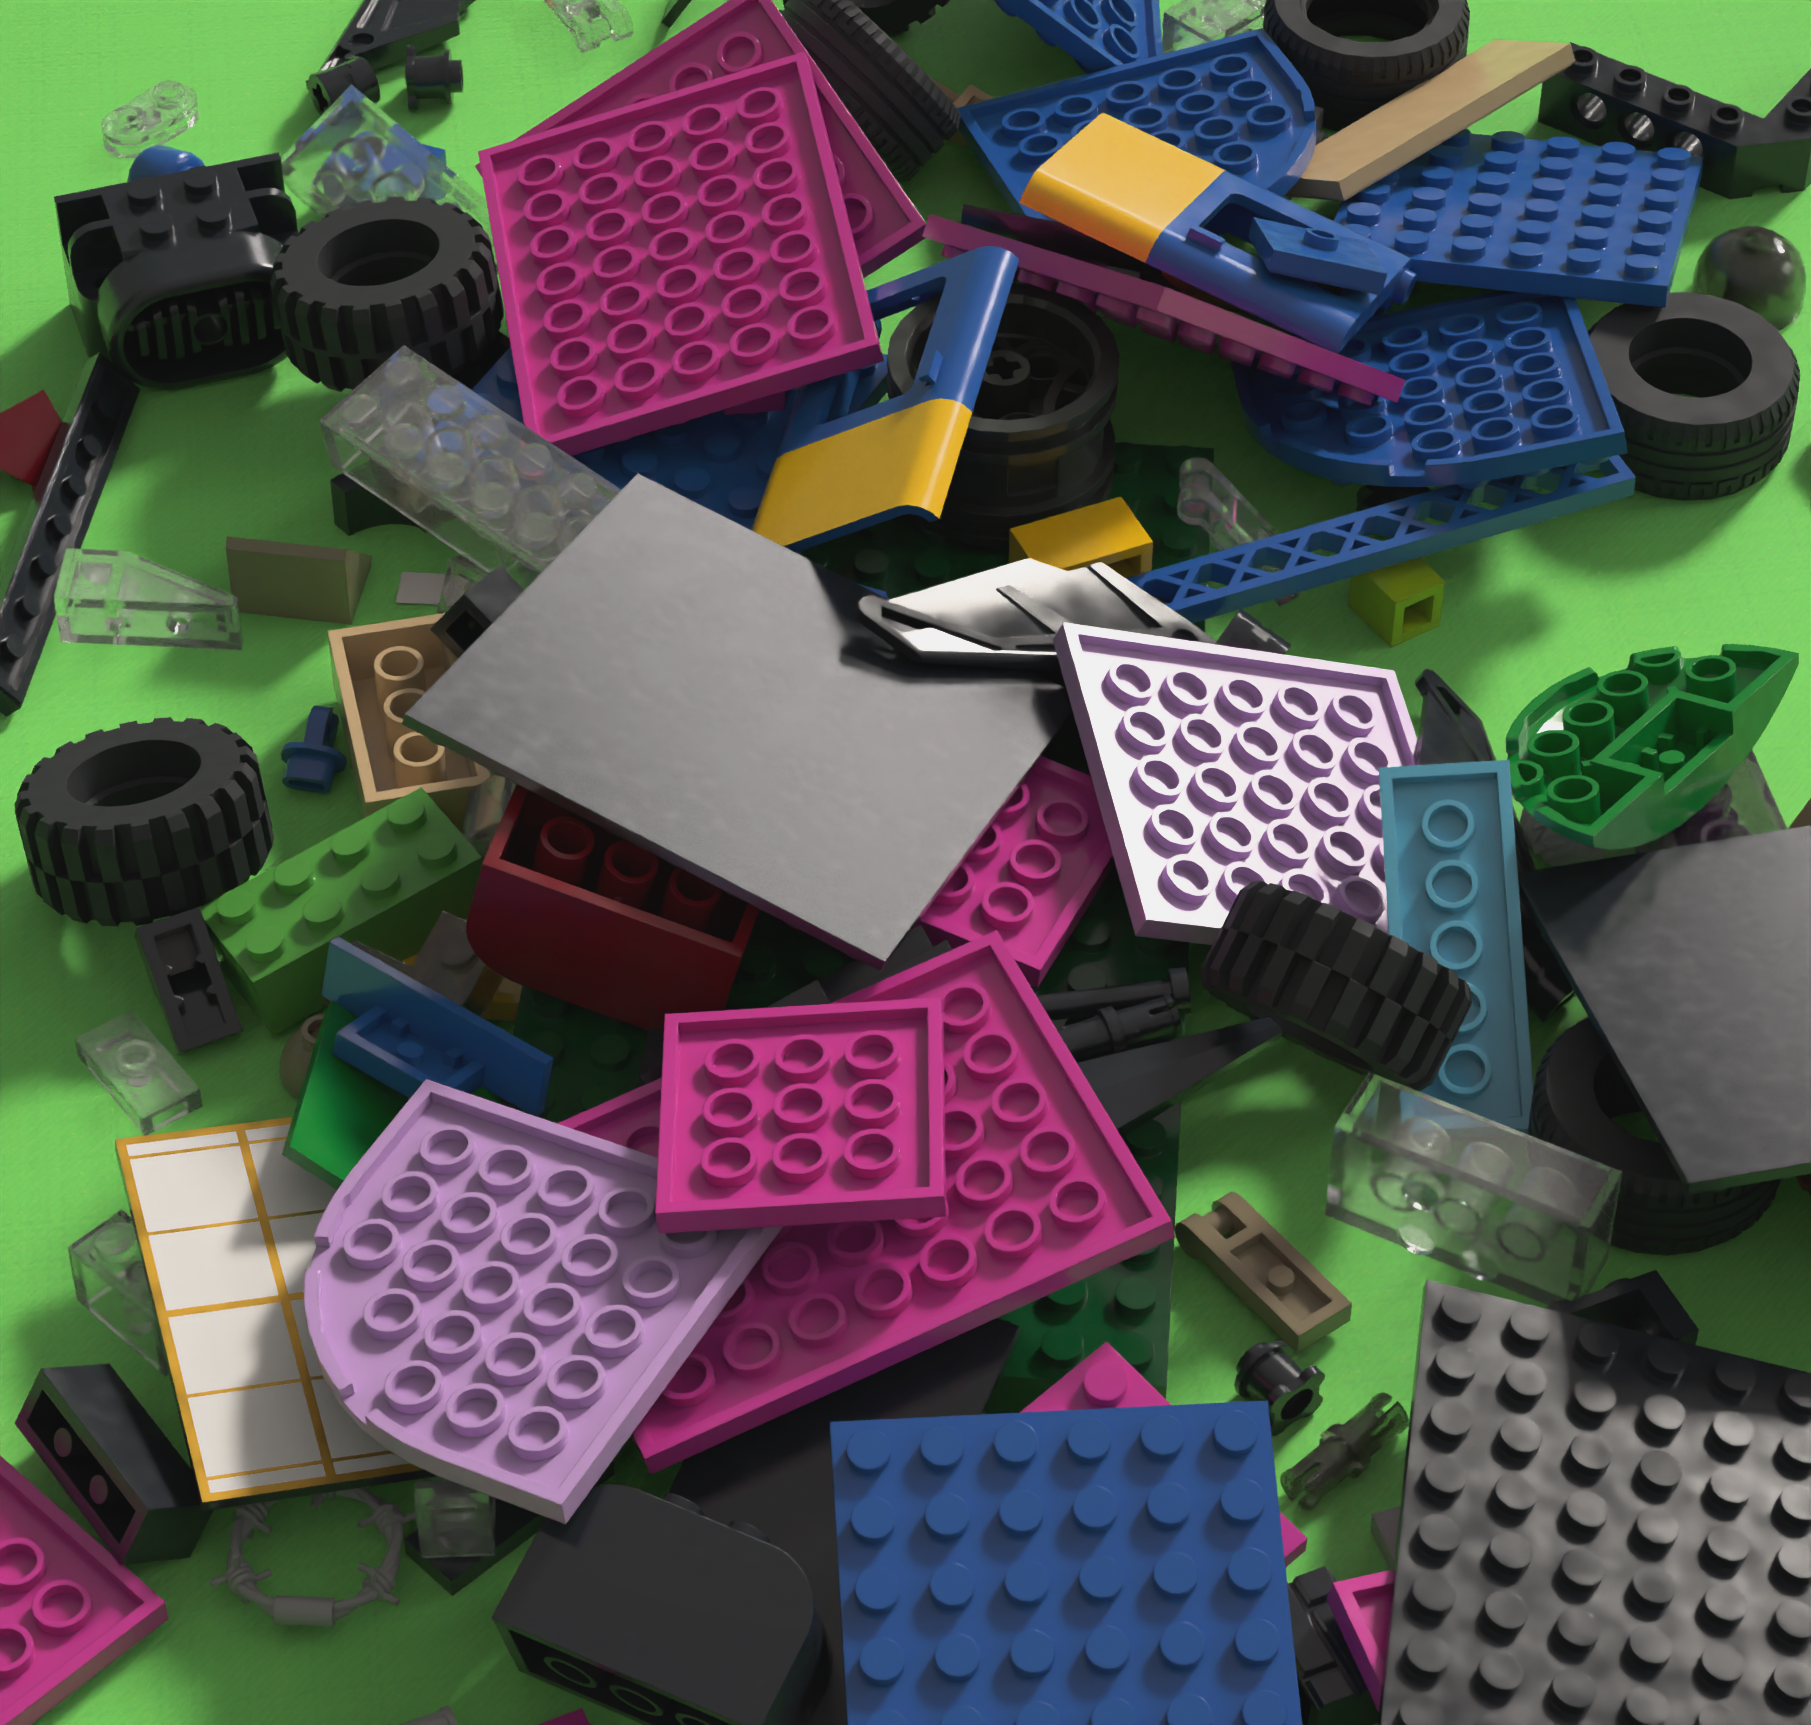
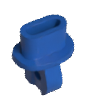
(315, 761)

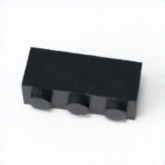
(114, 1463)

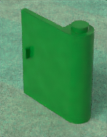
(340, 1108)

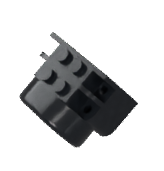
(178, 271)

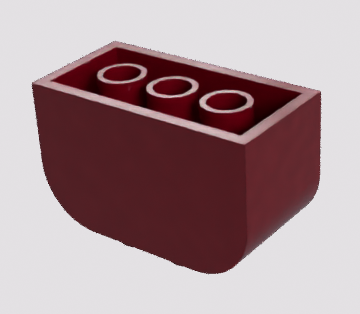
(602, 919)

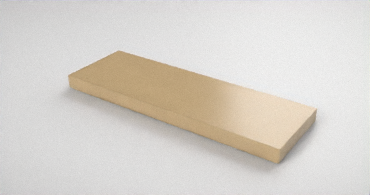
(1428, 116)

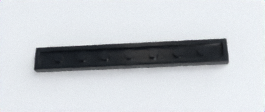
(59, 519)

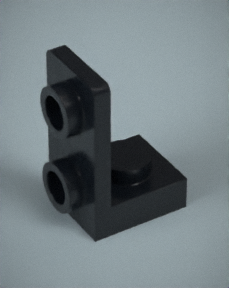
(1635, 1304)

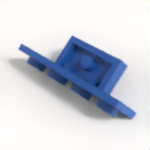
(420, 1035)

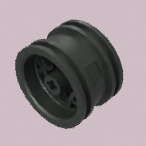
(1039, 420)

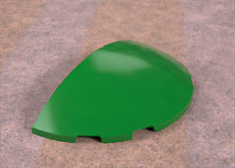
(1645, 744)

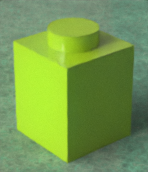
(1398, 600)

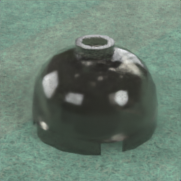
(1755, 271)

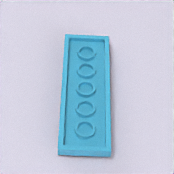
(1459, 902)

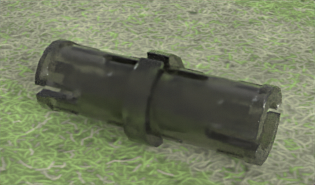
(1344, 1451)

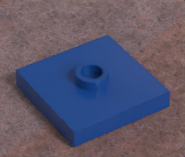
(1317, 256)

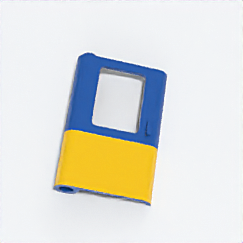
(1154, 208)
(901, 454)

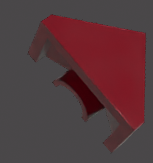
(27, 437)

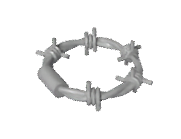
(315, 1610)

